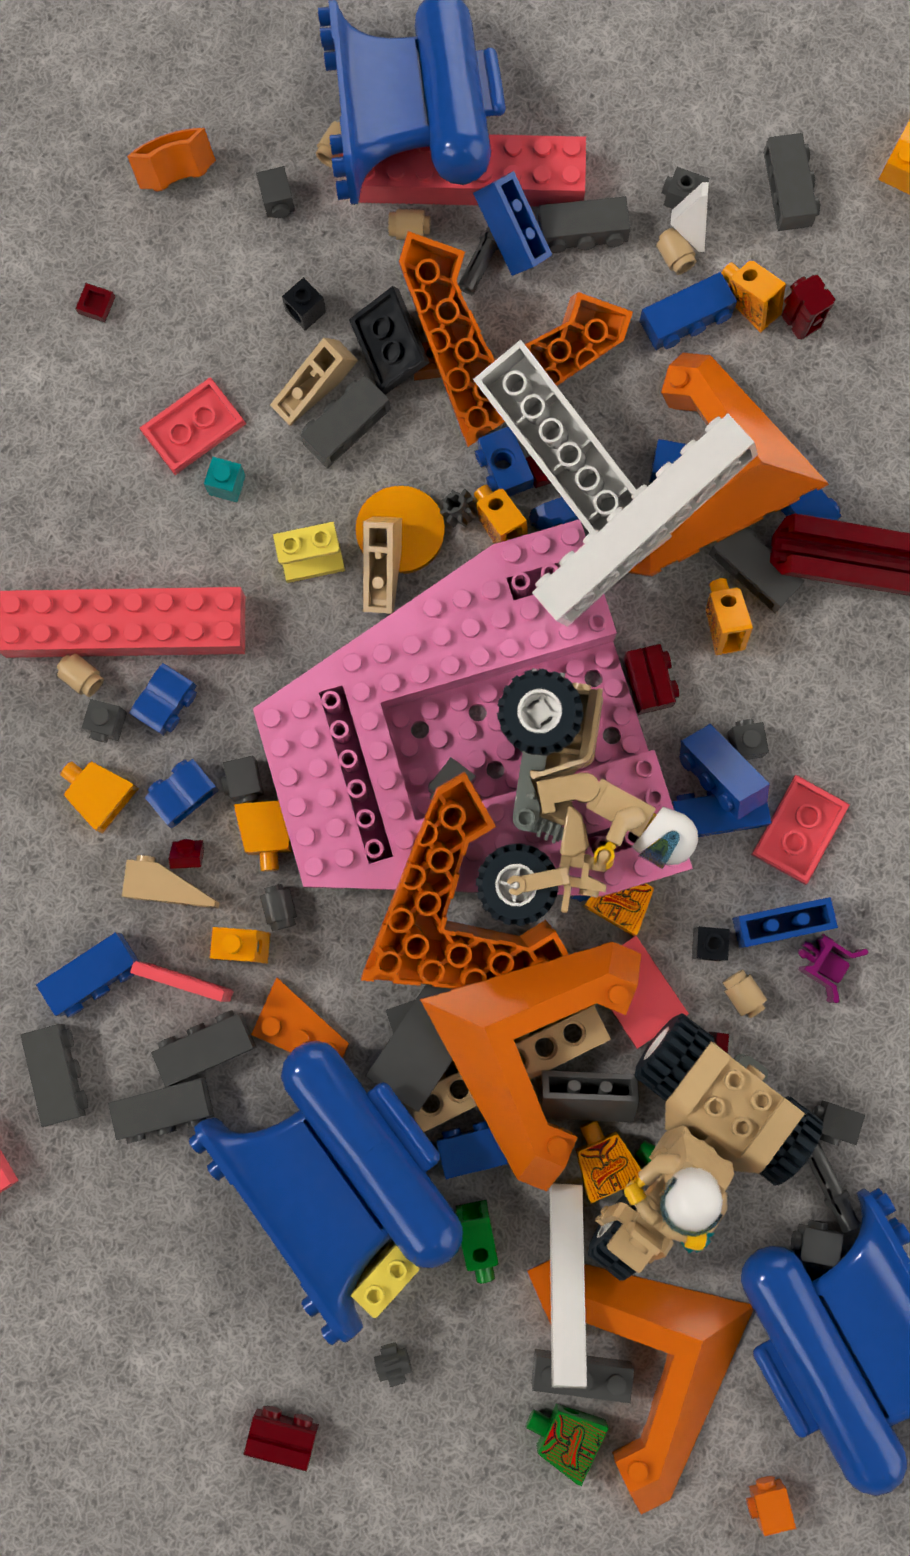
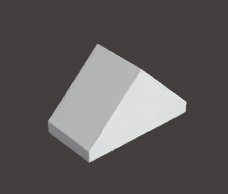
(691, 217)

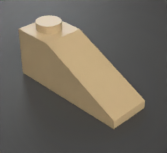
(314, 379)
(381, 563)
(157, 883)

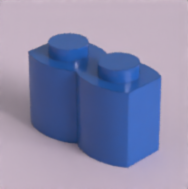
(164, 699)
(181, 792)

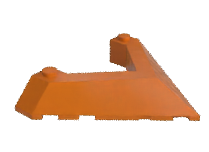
(459, 349)
(763, 486)
(415, 937)
(480, 1031)
(700, 1341)

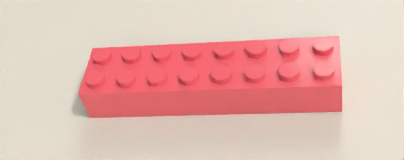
(546, 167)
(122, 622)

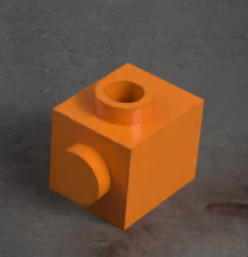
(770, 1506)

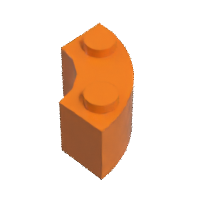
(172, 158)

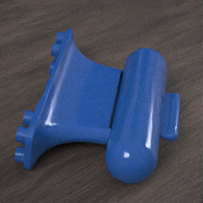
(412, 94)
(336, 1182)
(842, 1345)

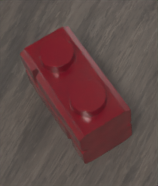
(807, 306)
(650, 678)
(281, 1438)

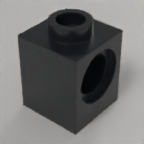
(304, 303)
(710, 943)

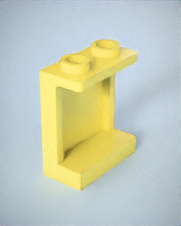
(309, 552)
(383, 1280)

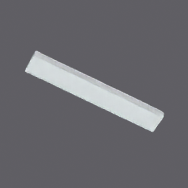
(567, 1287)

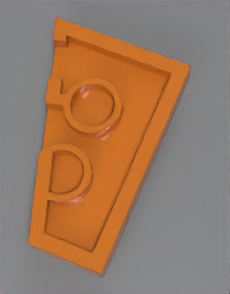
(291, 1022)

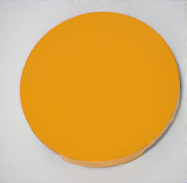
(421, 523)

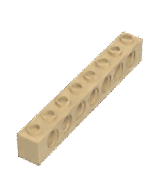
(591, 1035)

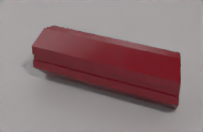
(842, 553)

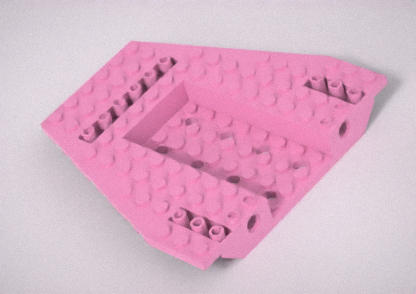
(360, 779)

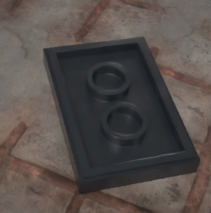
(389, 340)

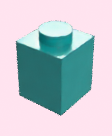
(224, 479)

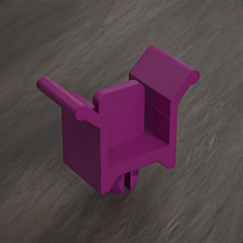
(827, 964)

